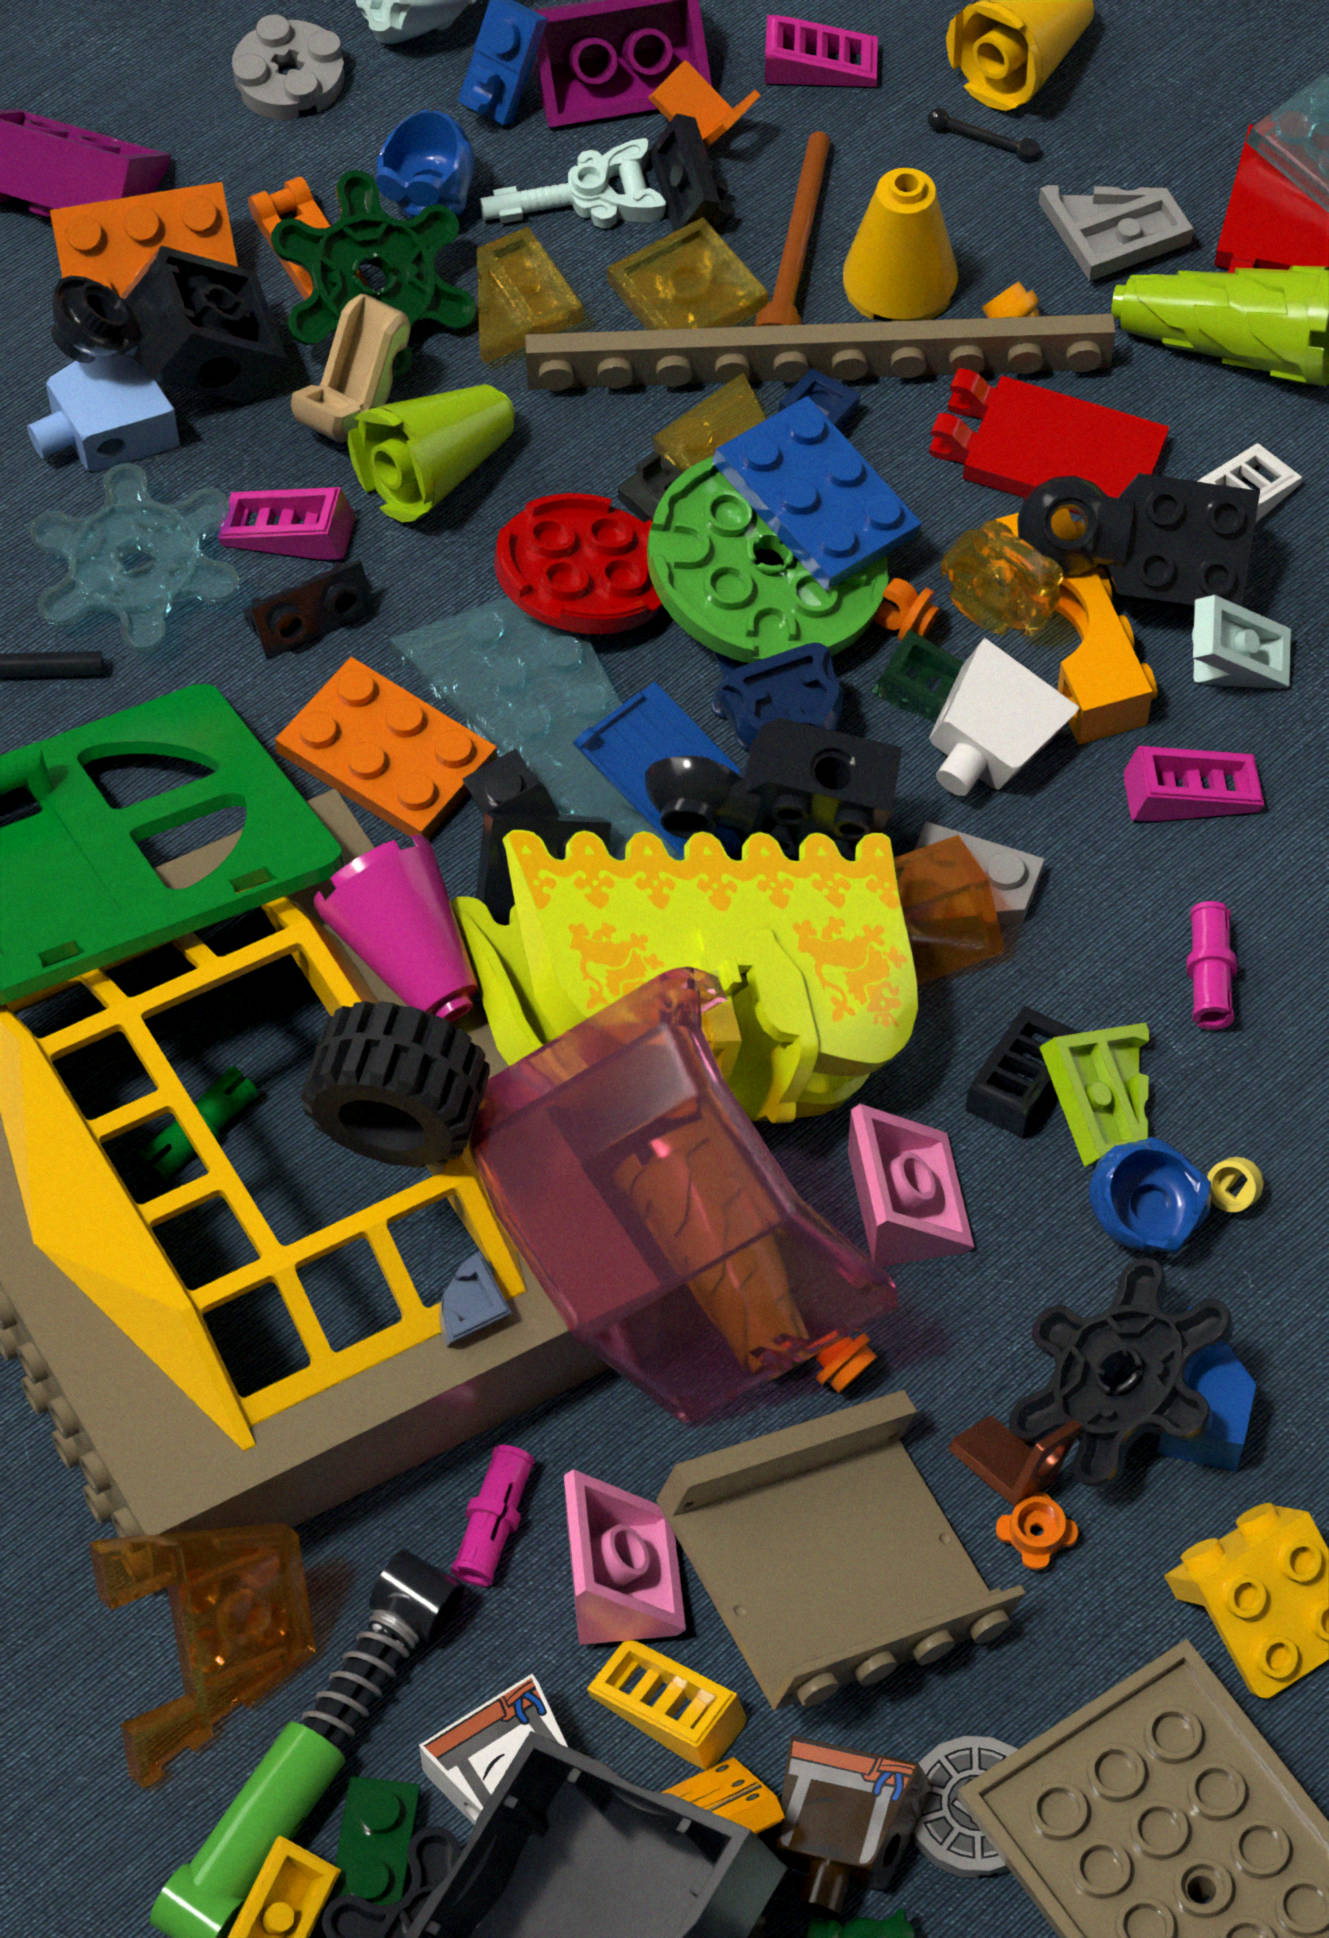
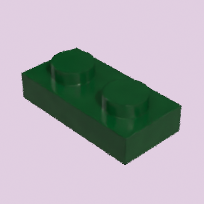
(375, 1839)

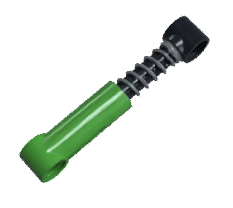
(205, 1897)

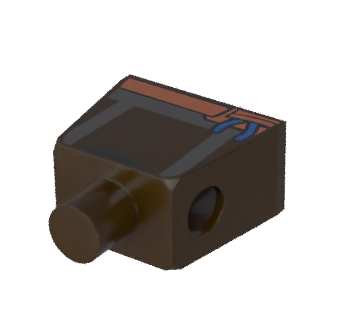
(846, 1818)

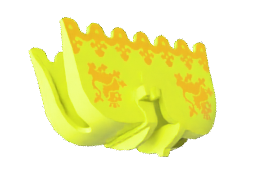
(801, 947)

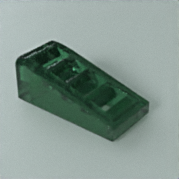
(911, 694)

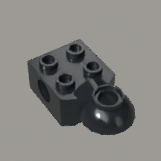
(181, 320)
(1156, 541)
(791, 787)

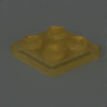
(687, 282)

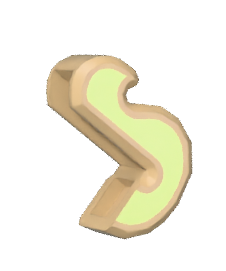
(356, 369)

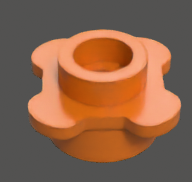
(1041, 1512)

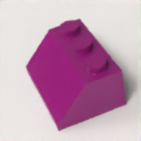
(613, 55)
(70, 165)

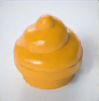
(1013, 303)

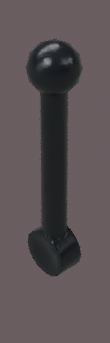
(1026, 149)

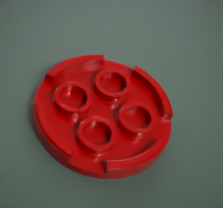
(578, 564)

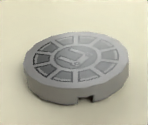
(946, 1829)

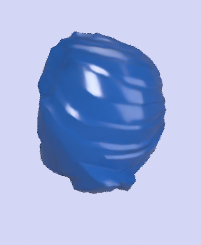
(426, 164)
(1149, 1196)

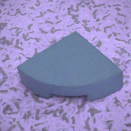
(471, 1302)

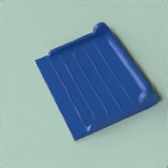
(640, 734)

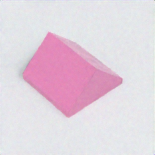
(906, 1188)
(621, 1564)

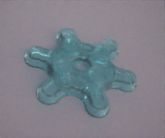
(128, 525)

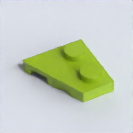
(1100, 1087)

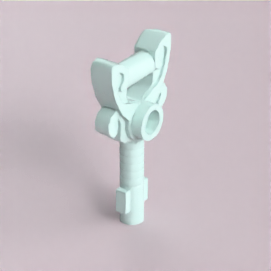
(588, 190)

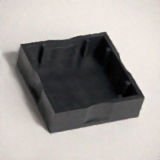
(595, 1857)

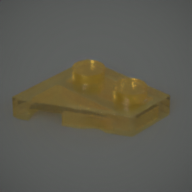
(520, 294)

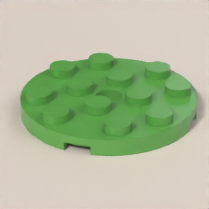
(718, 594)

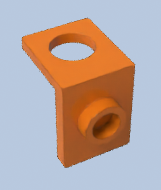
(691, 95)

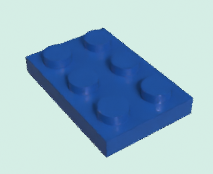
(816, 493)

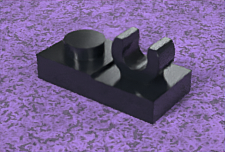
(685, 176)

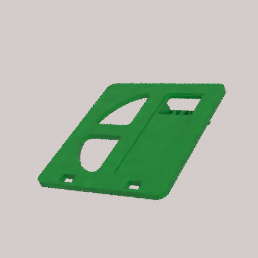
(75, 868)

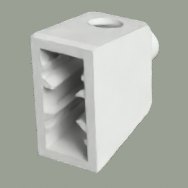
(995, 720)

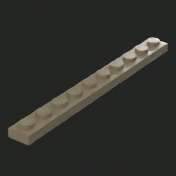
(834, 350)

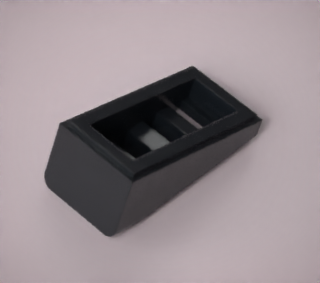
(1000, 1106)

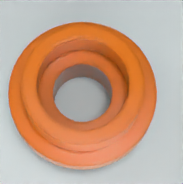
(845, 1361)

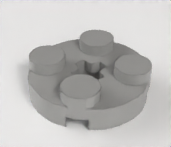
(283, 43)

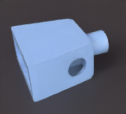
(106, 413)

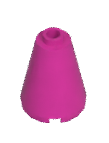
(403, 926)

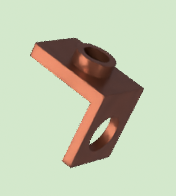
(1008, 1462)

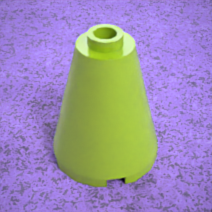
(427, 446)

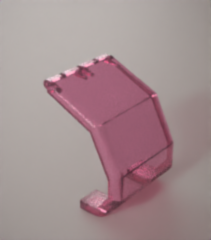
(663, 1207)

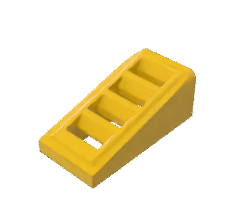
(704, 1727)

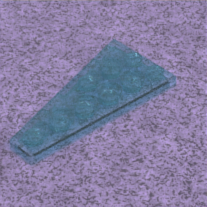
(528, 692)

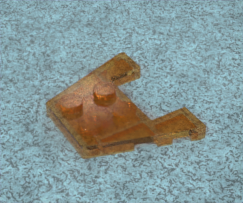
(235, 1620)

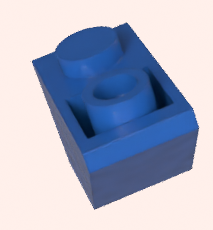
(1230, 1397)

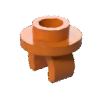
(913, 612)

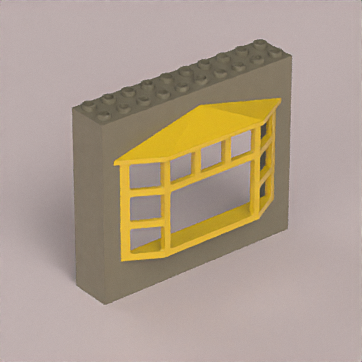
(124, 1345)

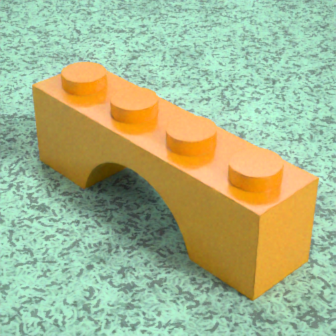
(1104, 670)

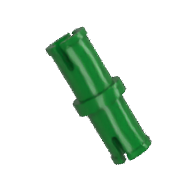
(216, 1107)

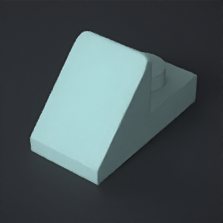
(1238, 646)

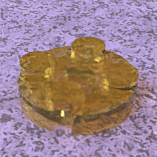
(1029, 580)

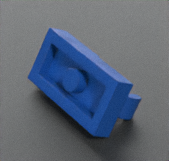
(502, 60)

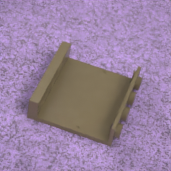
(830, 1553)

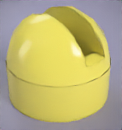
(1224, 1177)

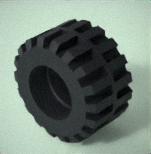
(395, 1084)

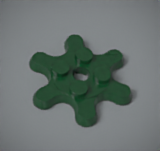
(371, 237)

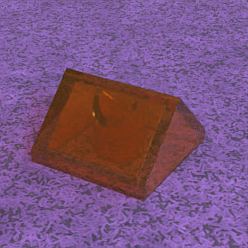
(946, 909)

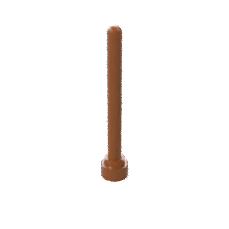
(782, 307)

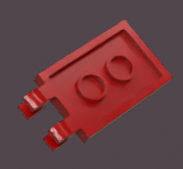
(1270, 220)
(1042, 434)

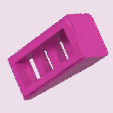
(792, 38)
(321, 536)
(1153, 789)

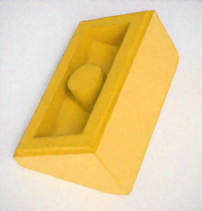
(286, 1894)

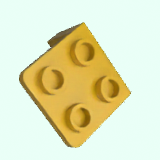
(1263, 1594)

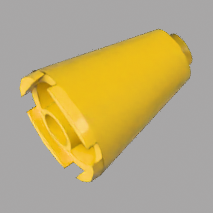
(1013, 45)
(901, 252)

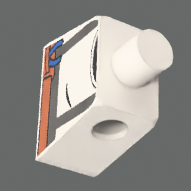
(477, 1749)

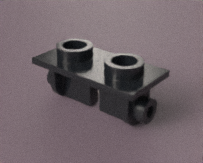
(310, 608)

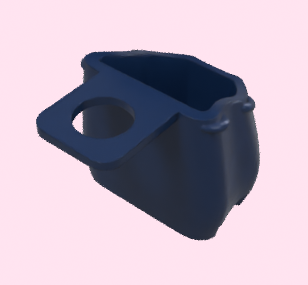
(787, 686)

